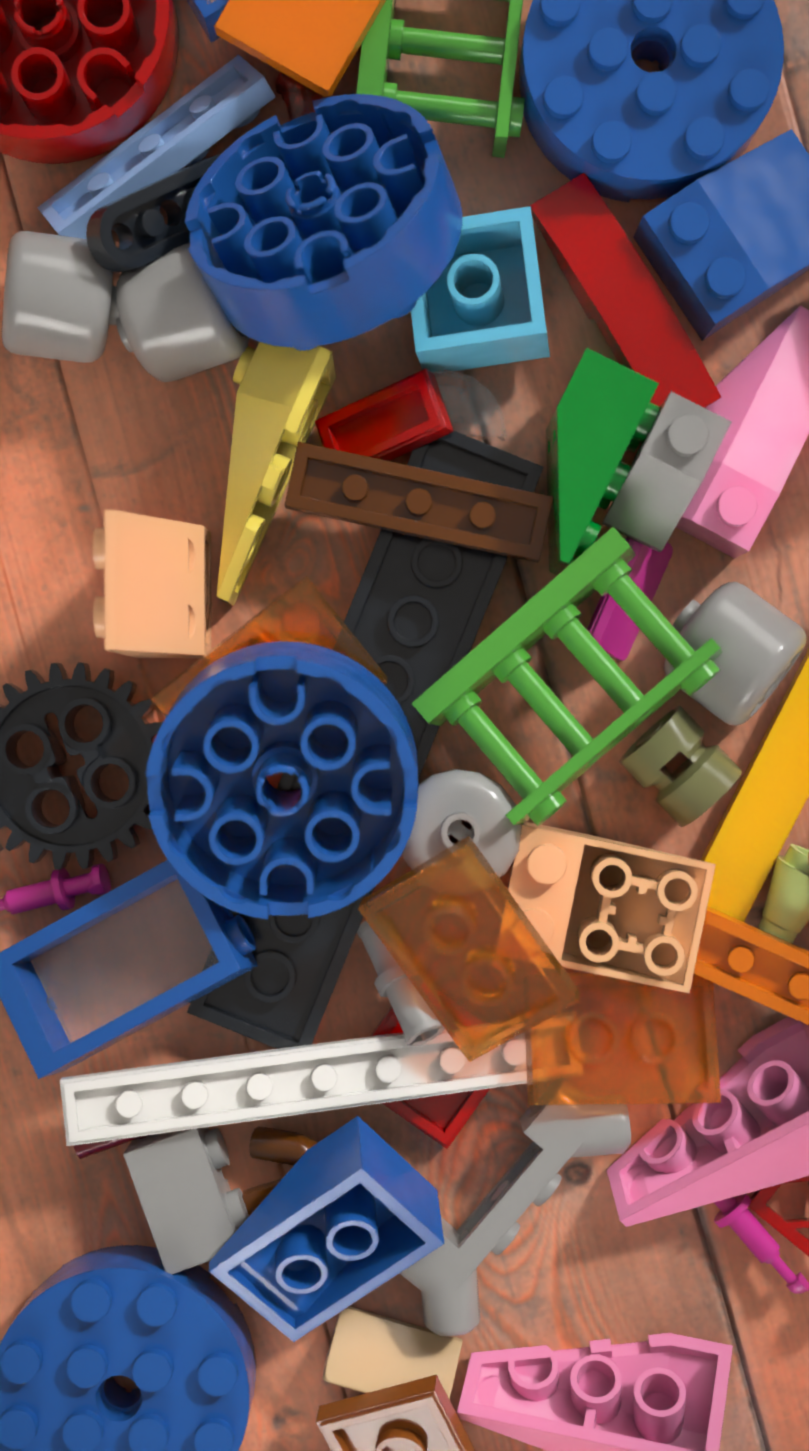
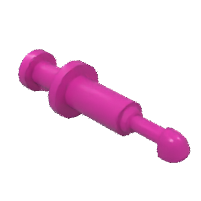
(58, 890)
(737, 1215)

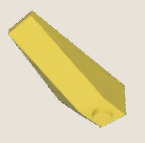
(273, 412)

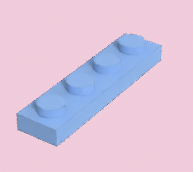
(162, 146)

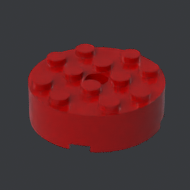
(84, 76)

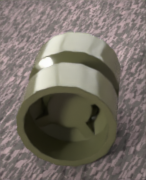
(696, 782)

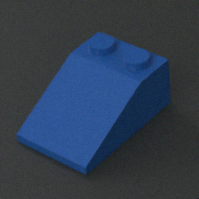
(733, 234)
(331, 1231)

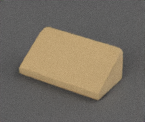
(382, 1352)

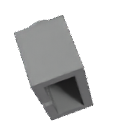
(186, 1194)

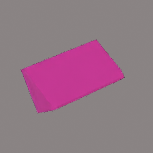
(609, 623)

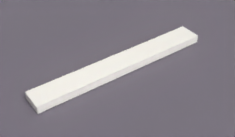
(277, 1084)

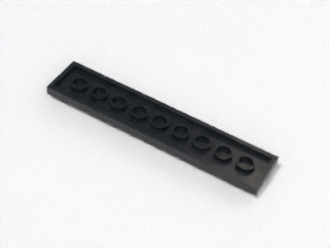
(416, 621)

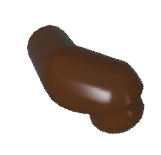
(279, 1145)

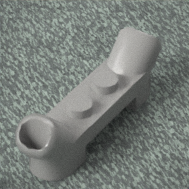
(558, 1133)

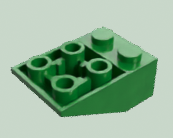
(592, 427)

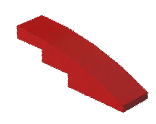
(620, 292)

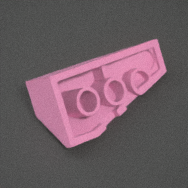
(769, 425)
(730, 1146)
(603, 1395)

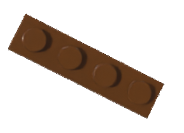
(418, 502)

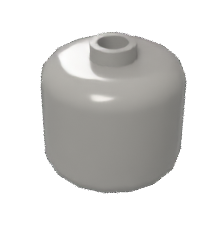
(56, 299)
(174, 319)
(756, 648)
(459, 796)

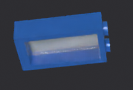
(119, 967)

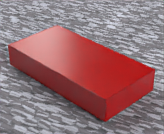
(389, 420)

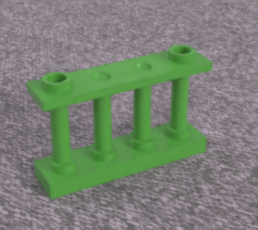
(390, 40)
(556, 614)

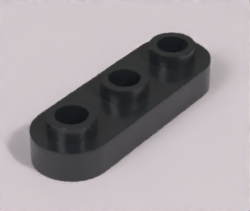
(141, 225)

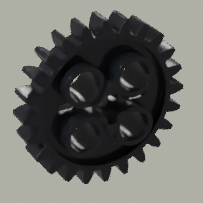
(123, 741)

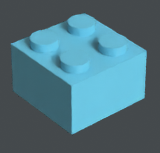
(486, 300)

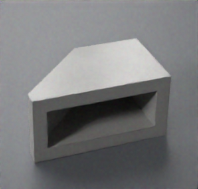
(666, 471)

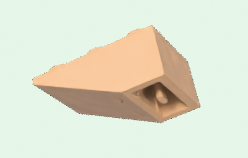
(153, 586)
(613, 904)

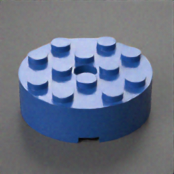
(639, 128)
(325, 221)
(292, 714)
(133, 1320)

